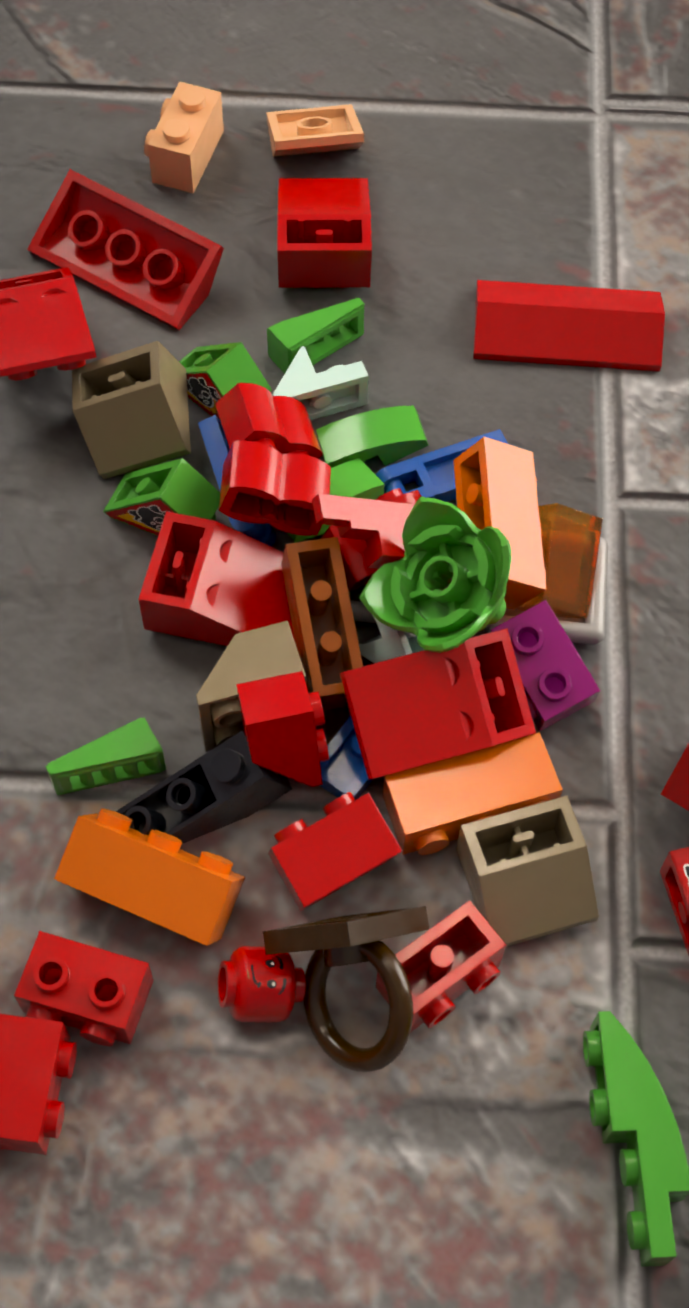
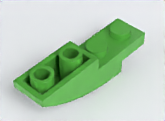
(637, 1112)

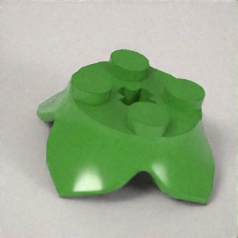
(438, 546)

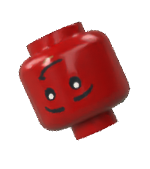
(260, 985)

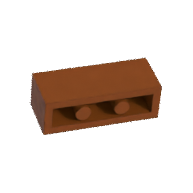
(321, 616)

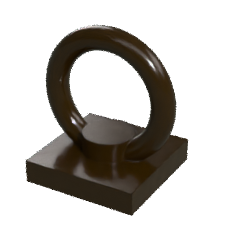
(347, 942)

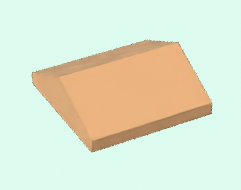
(314, 130)

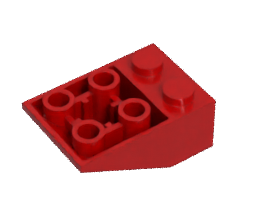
(324, 233)
(42, 325)
(211, 582)
(437, 704)

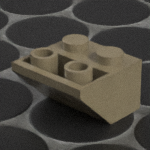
(132, 409)
(248, 658)
(529, 871)

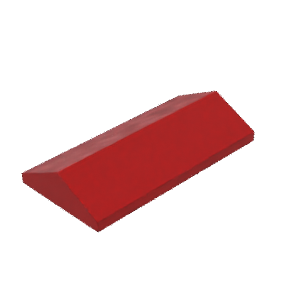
(127, 250)
(569, 325)

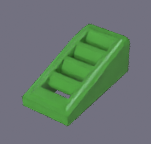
(318, 331)
(113, 758)

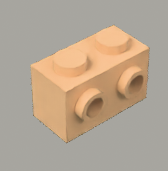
(185, 137)

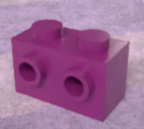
(549, 666)

